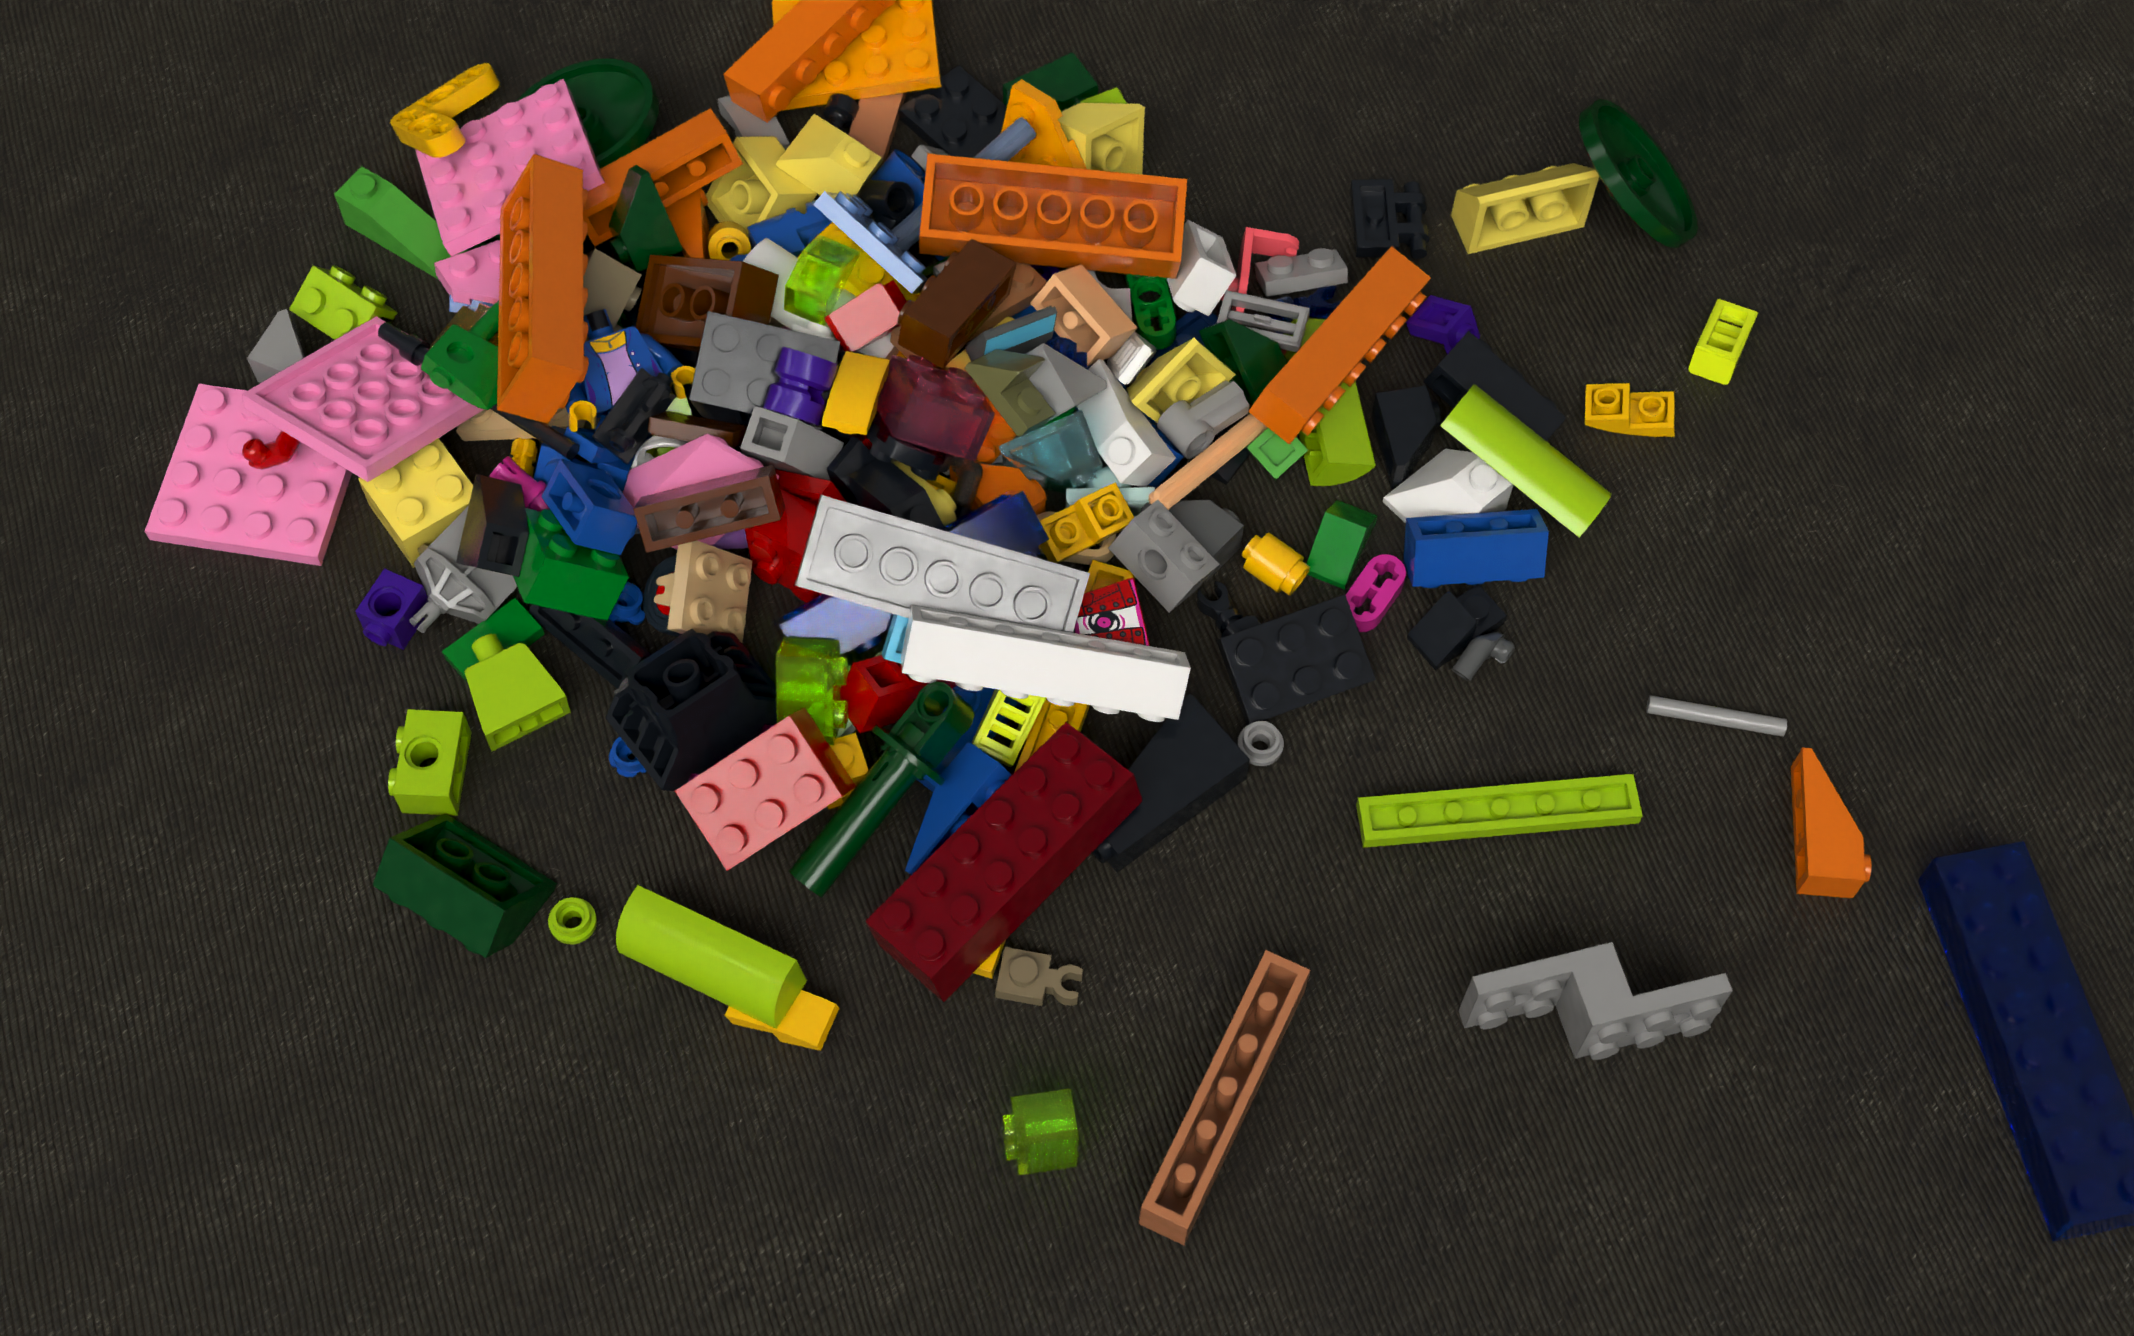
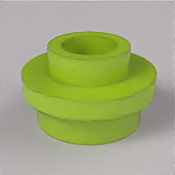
(567, 909)

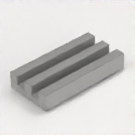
(1286, 342)

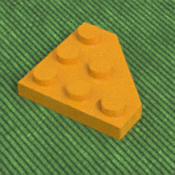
(1042, 113)

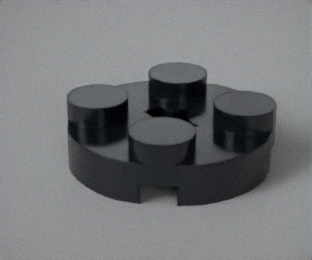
(924, 461)

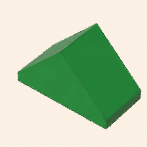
(1340, 543)

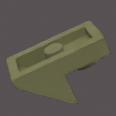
(1006, 383)

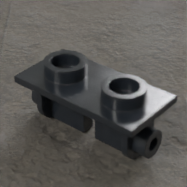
(628, 420)

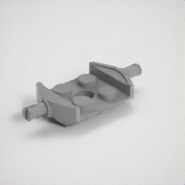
(457, 587)

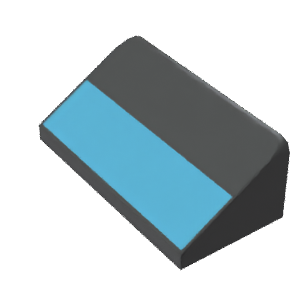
(1015, 336)

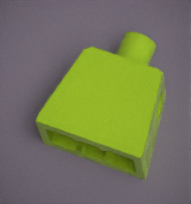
(512, 691)

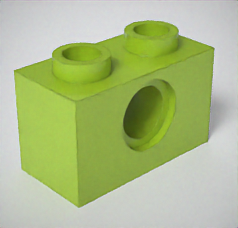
(437, 786)

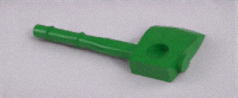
(467, 361)

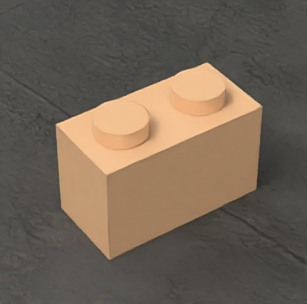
(1085, 313)

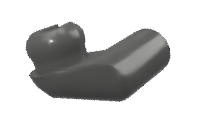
(1481, 649)

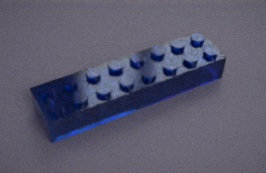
(2036, 1036)

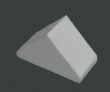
(276, 348)
(1063, 380)

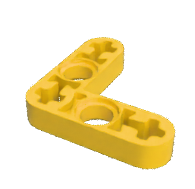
(428, 121)

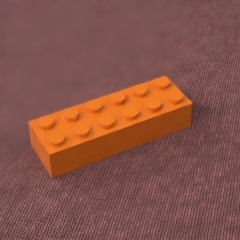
(1054, 215)
(542, 290)

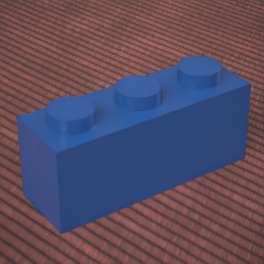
(1475, 548)

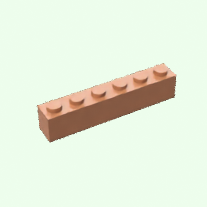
(1224, 1098)

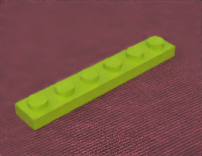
(1498, 810)

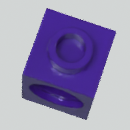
(388, 594)

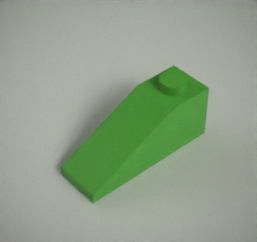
(391, 220)

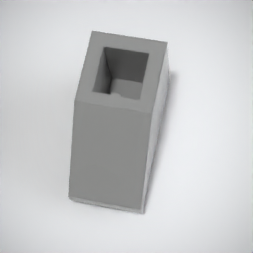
(789, 444)

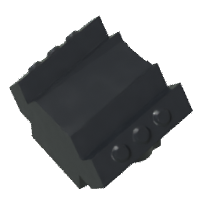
(692, 705)

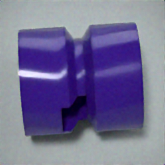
(801, 386)

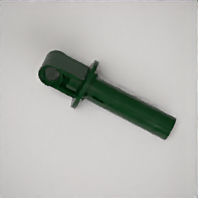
(910, 752)

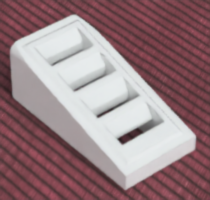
(1131, 358)

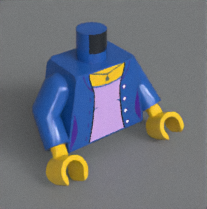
(614, 363)

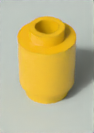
(727, 232)
(1275, 563)

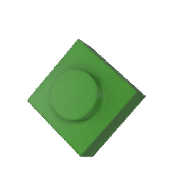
(1274, 453)

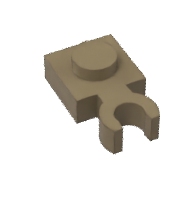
(1028, 977)

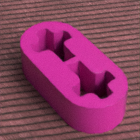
(1381, 597)

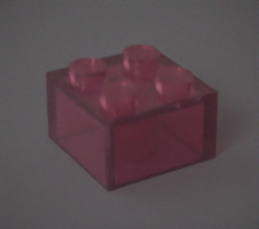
(934, 407)

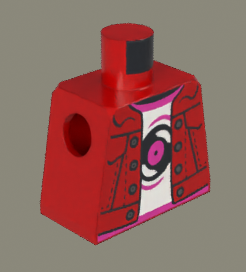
(1113, 614)

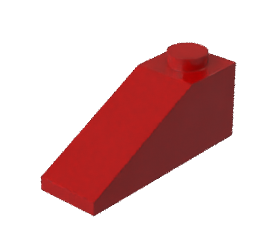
(879, 692)

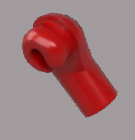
(270, 454)

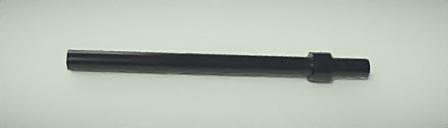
(414, 349)

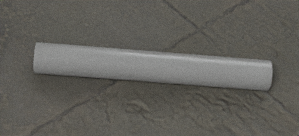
(1716, 716)

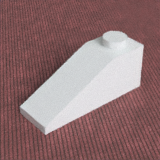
(1123, 433)

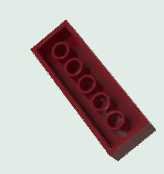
(1004, 861)

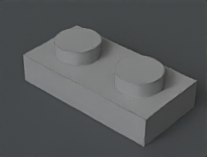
(1300, 273)

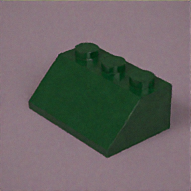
(462, 884)

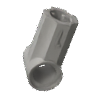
(1195, 424)

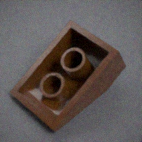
(684, 289)

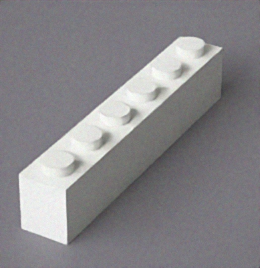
(1044, 664)

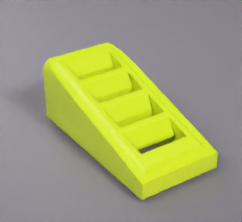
(1721, 342)
(1025, 719)

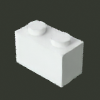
(1203, 270)

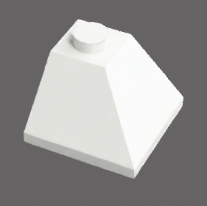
(1450, 485)

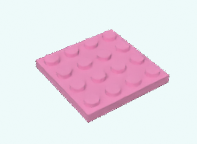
(478, 177)
(359, 403)
(228, 506)

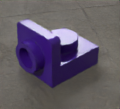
(1442, 322)

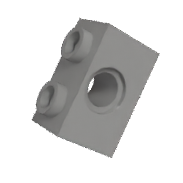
(1163, 555)

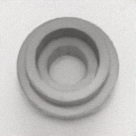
(1263, 732)

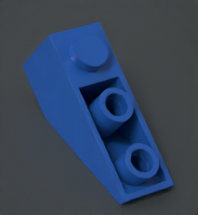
(969, 783)

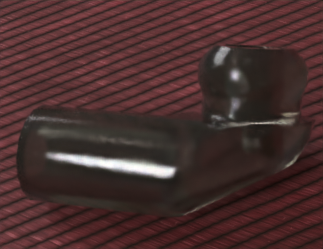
(969, 478)

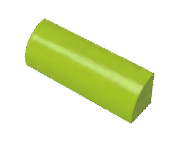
(1340, 443)
(1526, 460)
(708, 956)

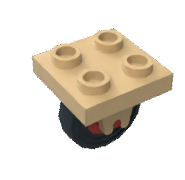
(699, 591)

